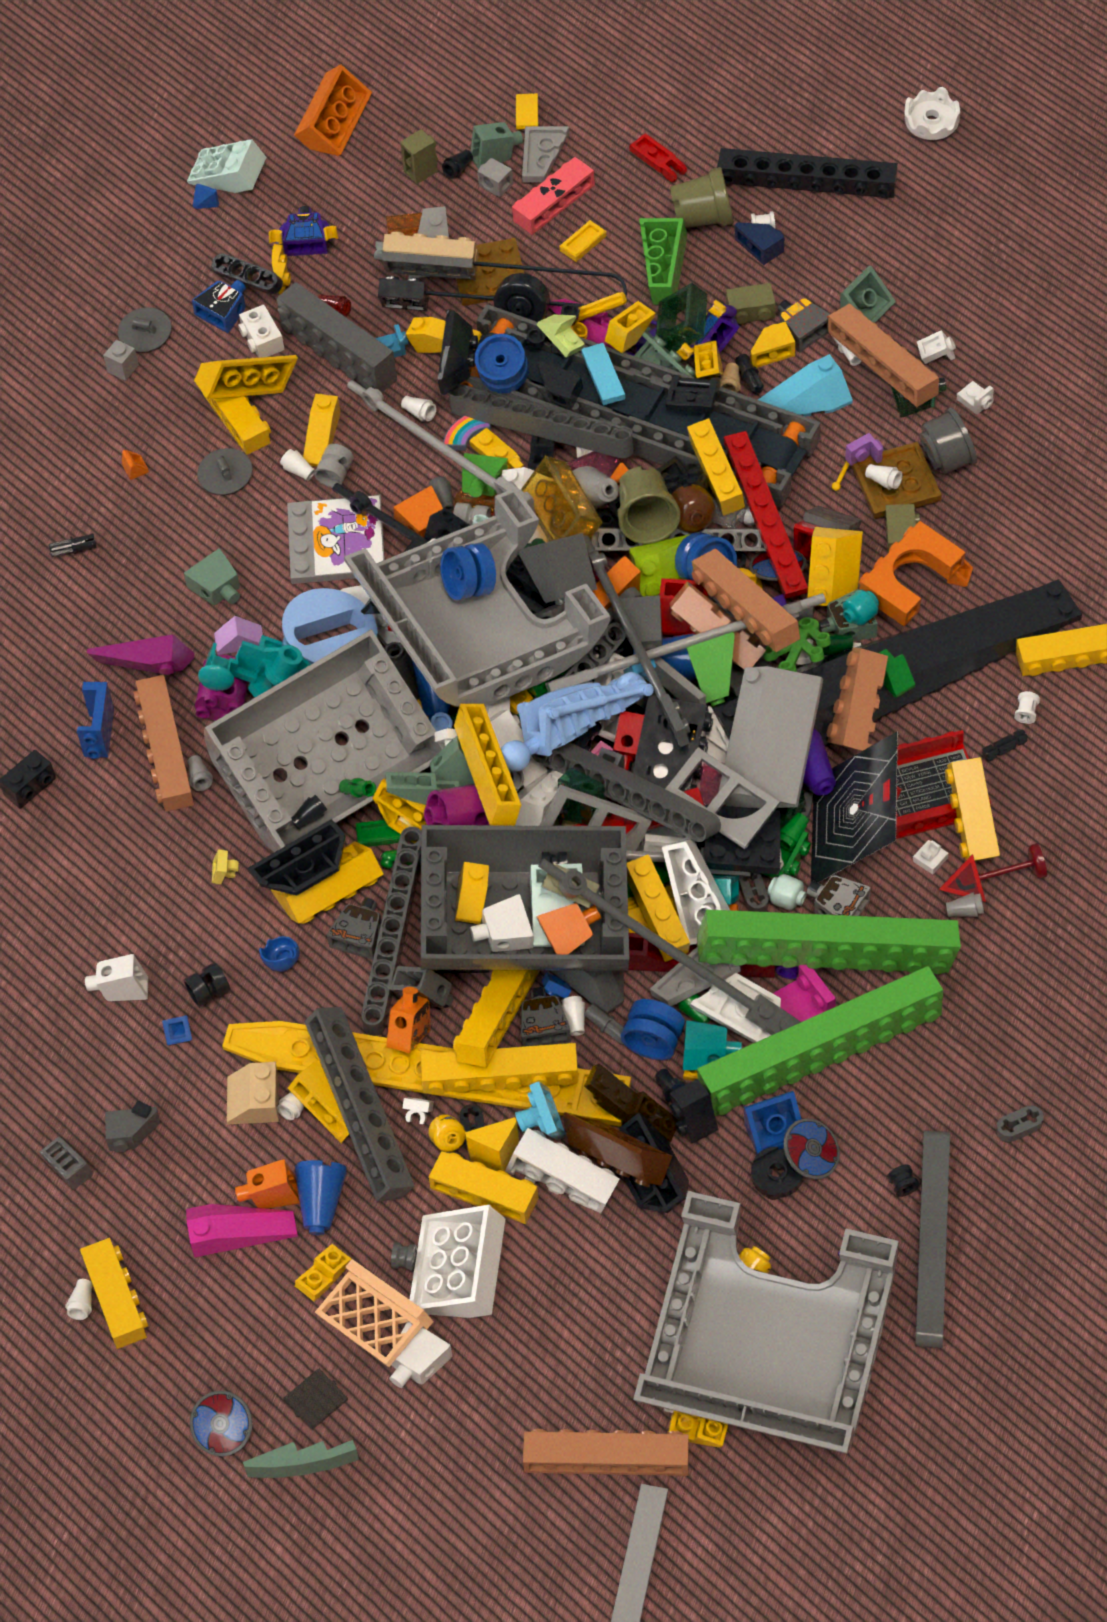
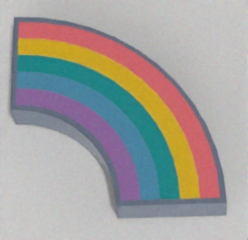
(462, 431)

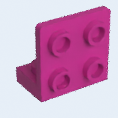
(806, 995)

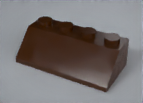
(616, 1149)

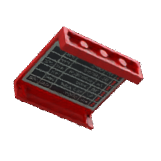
(921, 776)

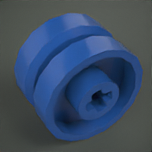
(501, 363)
(698, 545)
(468, 571)
(652, 1029)

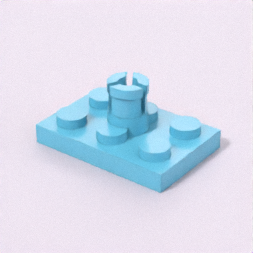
(541, 1113)

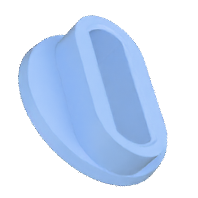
(319, 612)

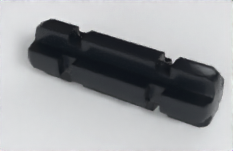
(1004, 745)

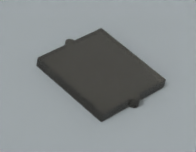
(315, 1398)

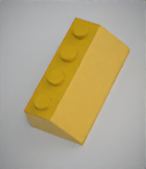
(245, 376)
(356, 870)

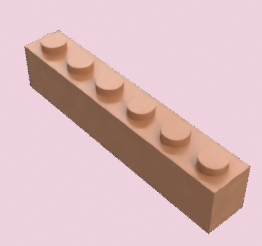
(883, 355)
(745, 600)
(164, 743)
(606, 1452)

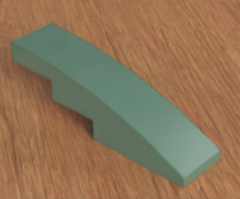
(415, 786)
(289, 1462)

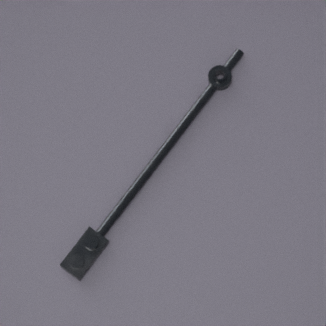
(362, 505)

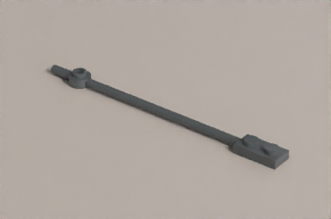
(670, 709)
(761, 1010)

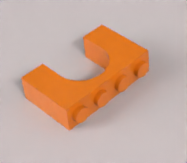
(918, 545)

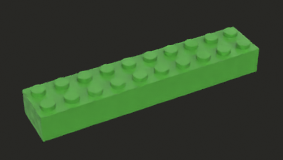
(827, 941)
(822, 1040)

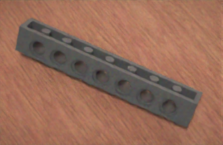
(359, 1104)

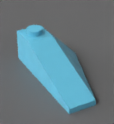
(812, 389)

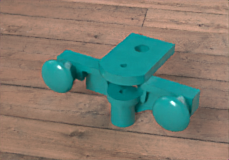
(259, 665)

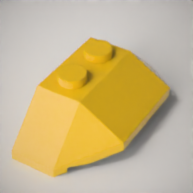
(398, 811)

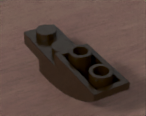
(625, 1103)

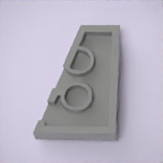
(541, 150)
(683, 983)

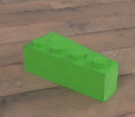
(664, 253)

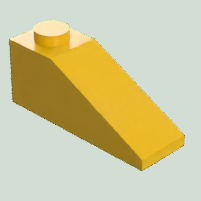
(427, 334)
(707, 360)
(321, 427)
(315, 1093)

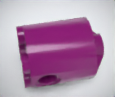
(217, 704)
(455, 807)

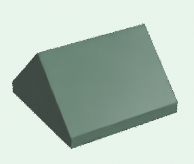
(868, 295)

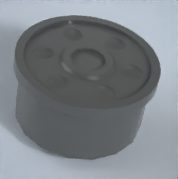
(947, 442)

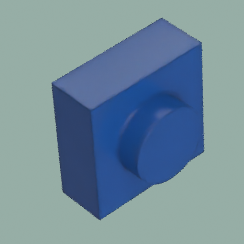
(555, 986)

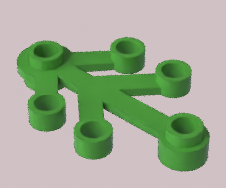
(807, 629)

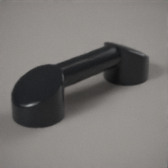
(537, 338)

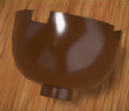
(696, 508)

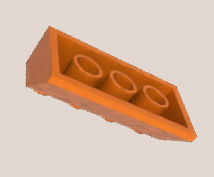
(333, 112)

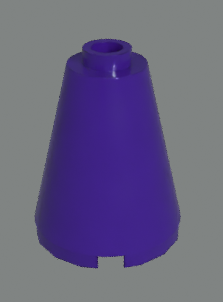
(818, 771)

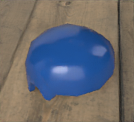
(280, 953)

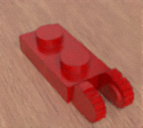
(657, 157)

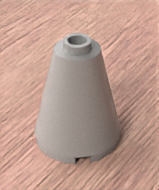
(596, 485)

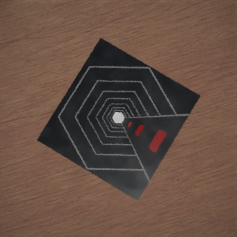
(858, 812)

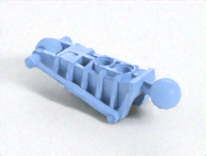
(568, 713)

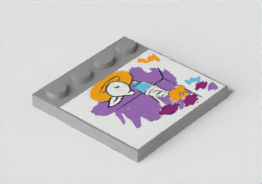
(325, 533)

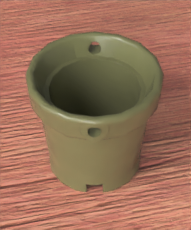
(703, 200)
(646, 506)

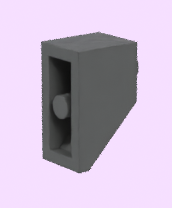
(127, 1129)

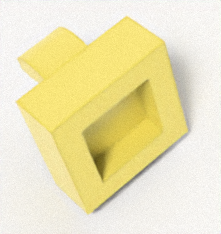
(222, 867)

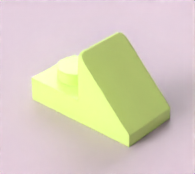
(559, 331)

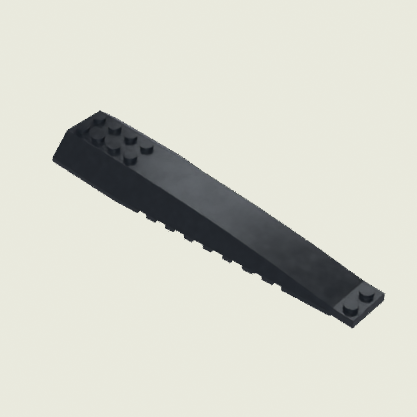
(940, 650)

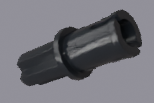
(749, 373)
(72, 545)

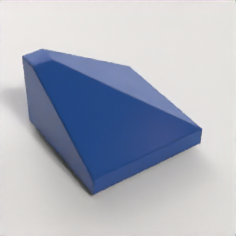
(205, 197)
(177, 1030)

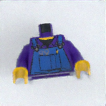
(304, 233)
(719, 327)

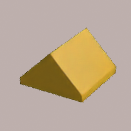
(493, 1144)

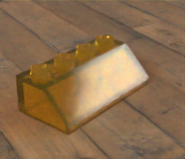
(560, 501)

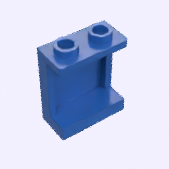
(96, 738)

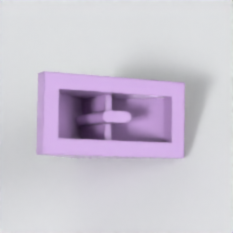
(234, 632)

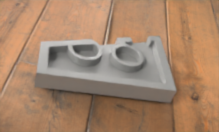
(433, 223)

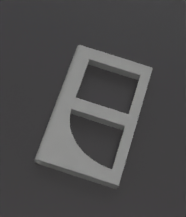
(602, 807)
(738, 830)

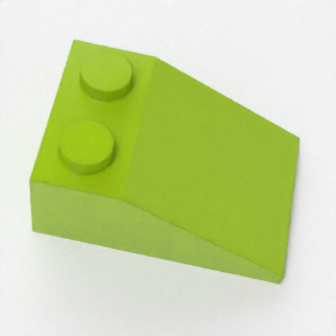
(656, 562)

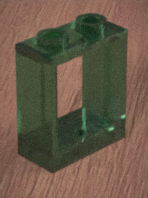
(693, 328)

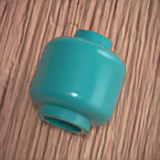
(860, 607)

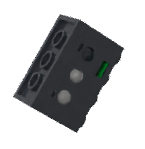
(658, 751)

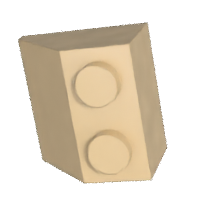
(253, 1094)

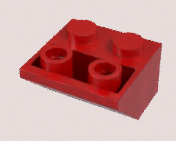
(668, 590)

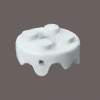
(932, 104)

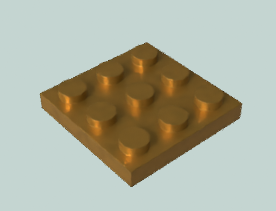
(489, 278)
(917, 481)

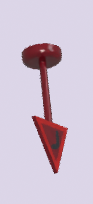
(967, 880)

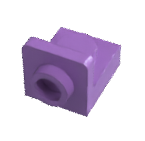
(863, 447)

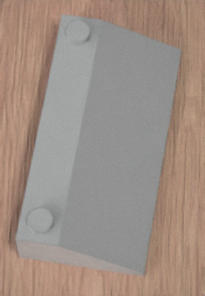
(772, 734)

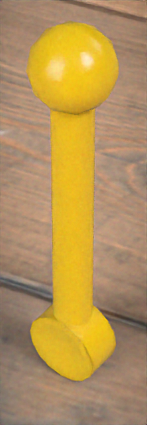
(836, 485)

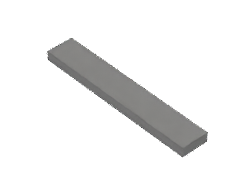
(640, 1554)

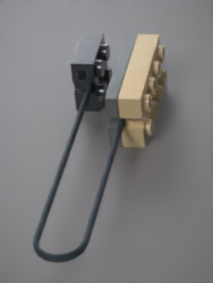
(439, 259)

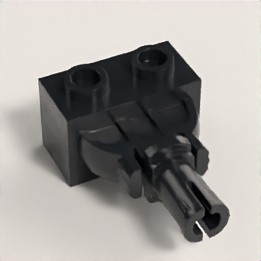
(689, 1105)

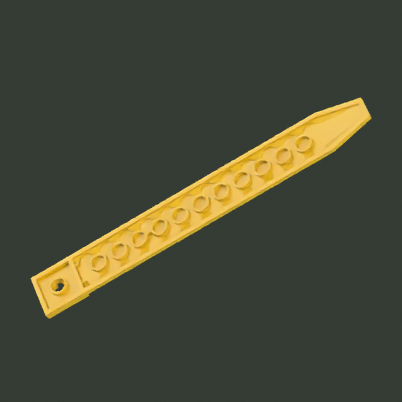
(294, 1051)

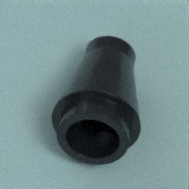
(455, 164)
(308, 812)

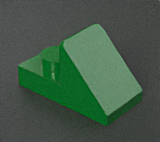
(897, 675)

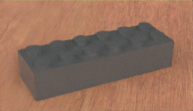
(336, 338)

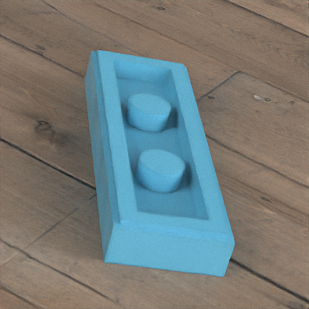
(603, 374)

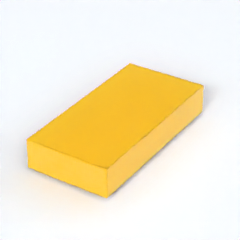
(583, 241)

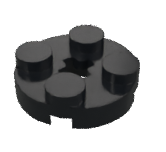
(693, 476)
(770, 1185)

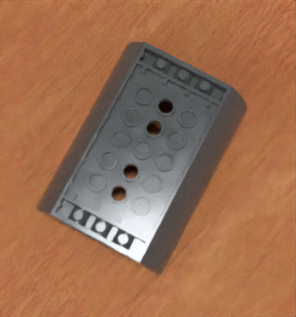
(510, 854)

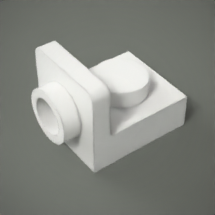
(936, 346)
(976, 397)

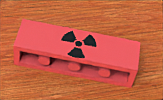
(553, 195)

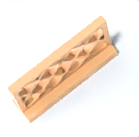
(382, 1293)

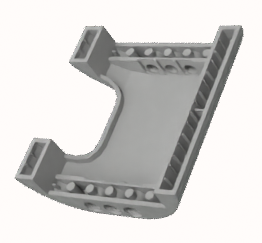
(481, 644)
(764, 1345)

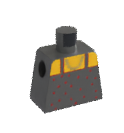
(805, 322)

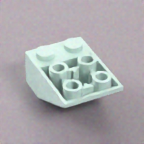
(228, 166)
(545, 901)

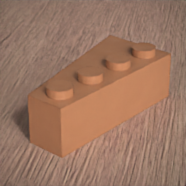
(706, 615)
(857, 700)

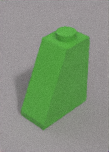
(712, 666)

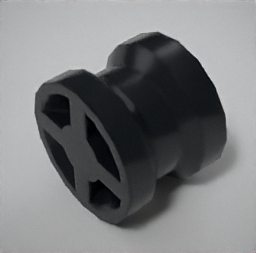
(903, 1180)

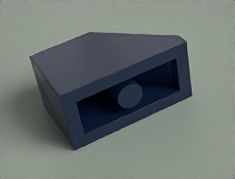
(760, 240)

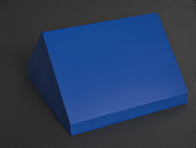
(770, 1119)

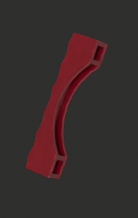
(647, 957)

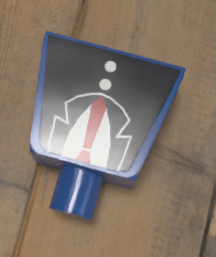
(220, 304)

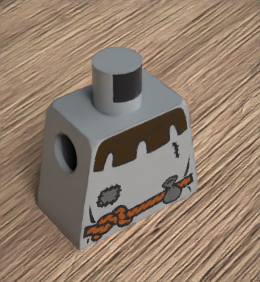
(839, 897)

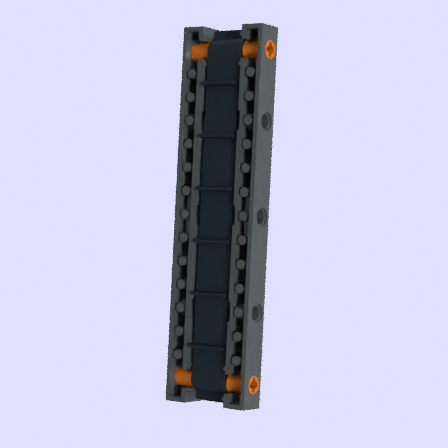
(658, 433)

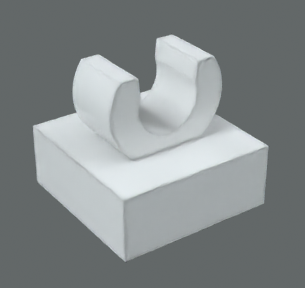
(930, 856)
(417, 1106)

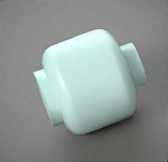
(786, 892)

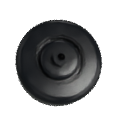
(523, 296)

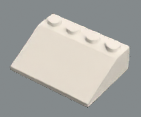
(458, 1262)

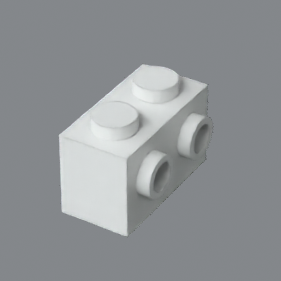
(261, 332)

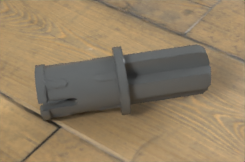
(604, 1022)

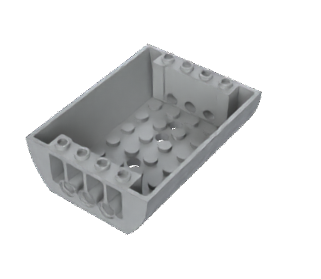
(302, 721)

